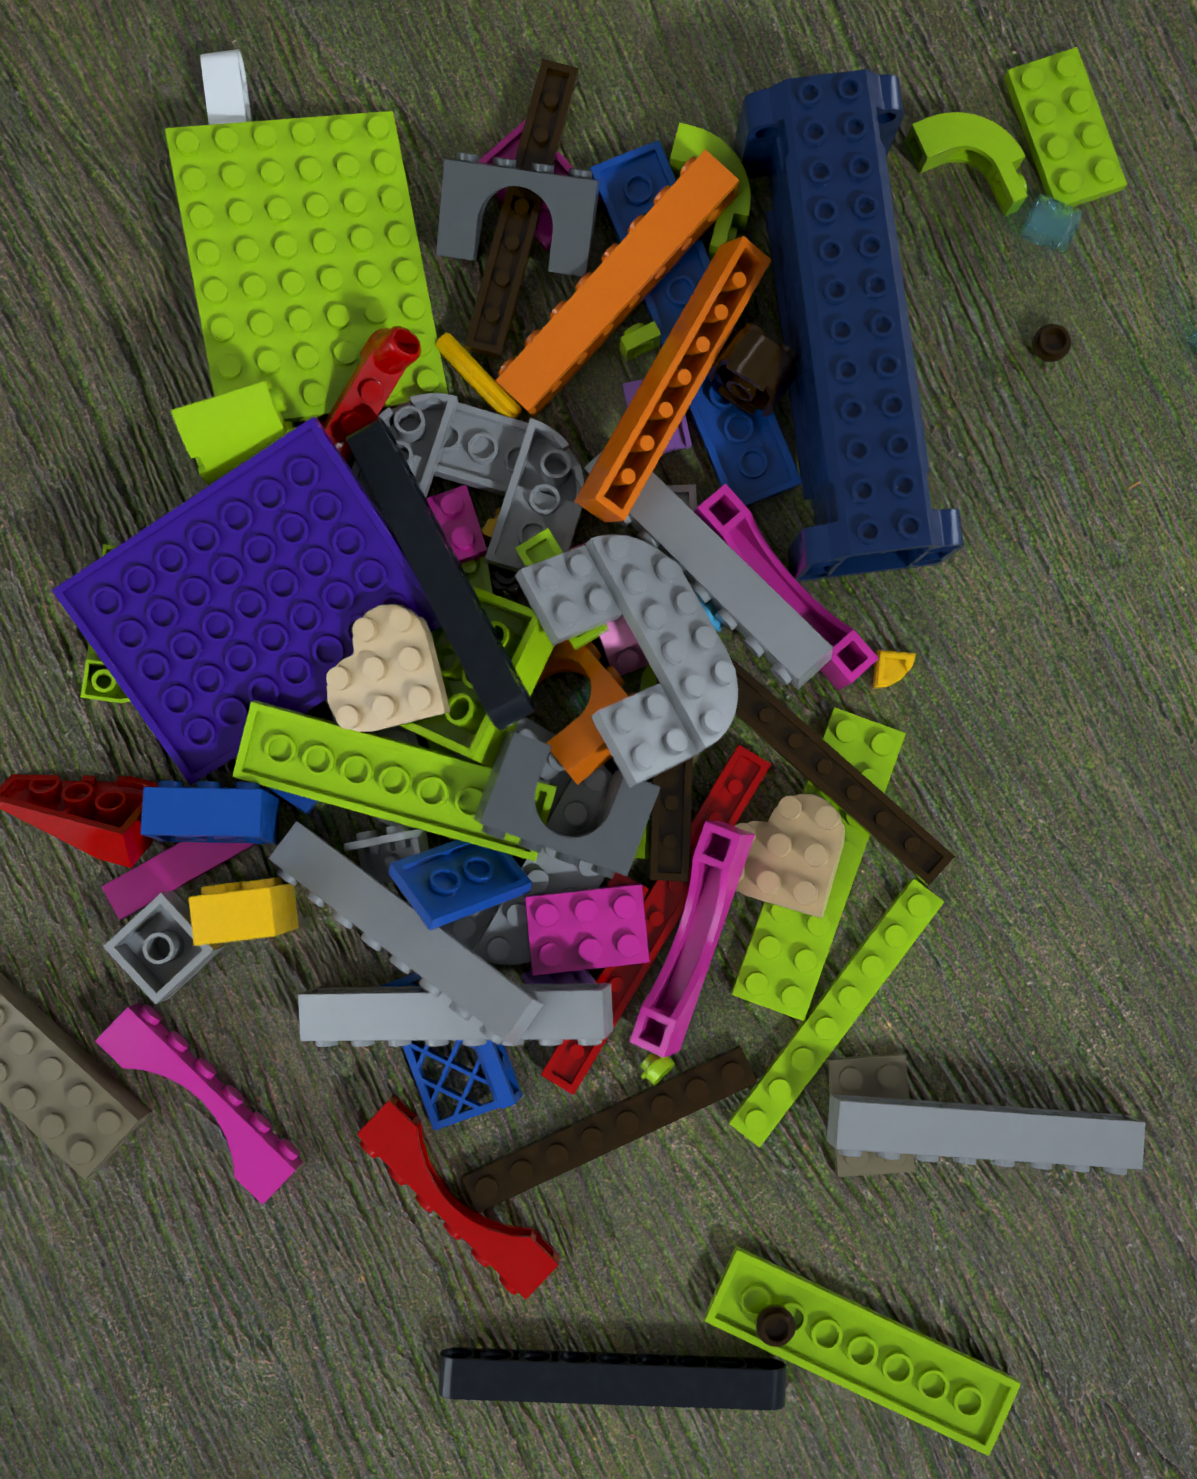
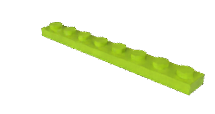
(835, 1012)

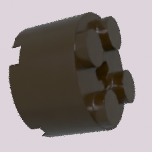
(754, 370)

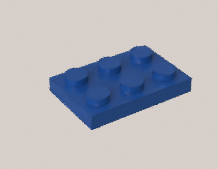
(457, 881)

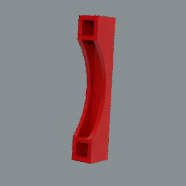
(512, 1251)

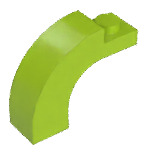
(691, 142)
(974, 142)

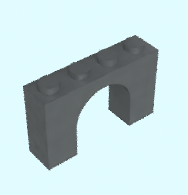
(471, 184)
(510, 808)

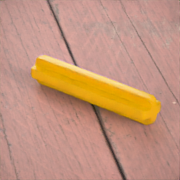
(477, 376)

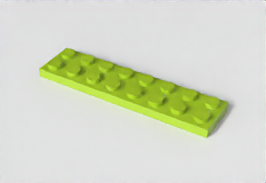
(372, 775)
(792, 946)
(867, 1352)

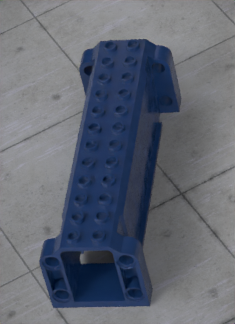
(847, 323)

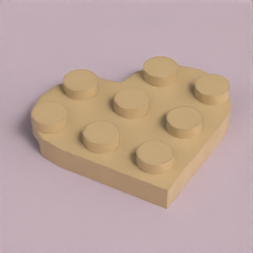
(390, 675)
(794, 855)

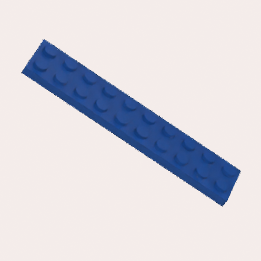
(741, 447)

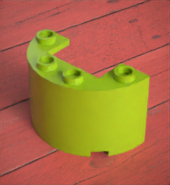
(232, 427)

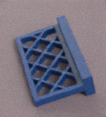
(491, 1057)

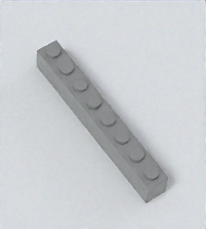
(728, 583)
(393, 923)
(413, 1013)
(985, 1132)

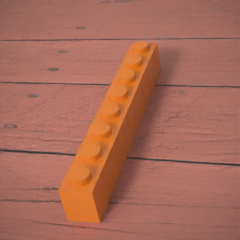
(619, 283)
(673, 381)

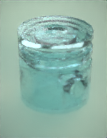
(1051, 223)

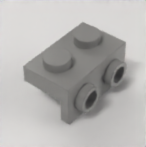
(379, 851)

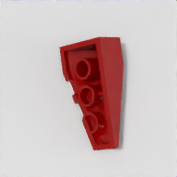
(87, 813)

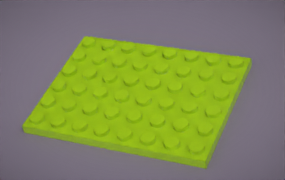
(302, 254)

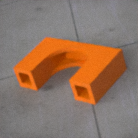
(580, 744)

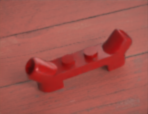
(382, 365)

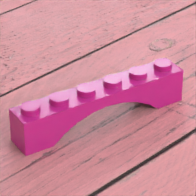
(739, 530)
(712, 886)
(258, 1155)

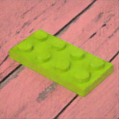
(1065, 129)

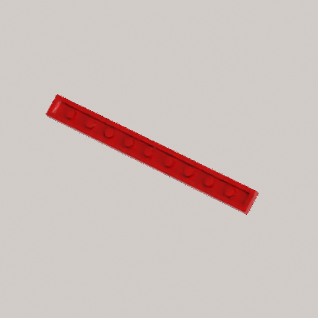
(662, 911)

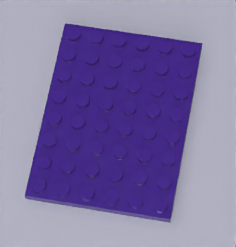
(242, 596)

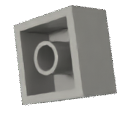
(159, 947)

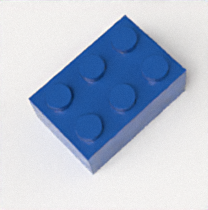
(210, 813)

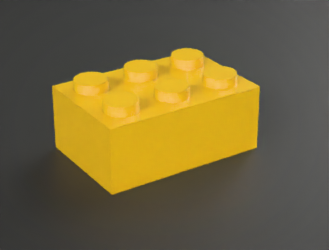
(243, 911)

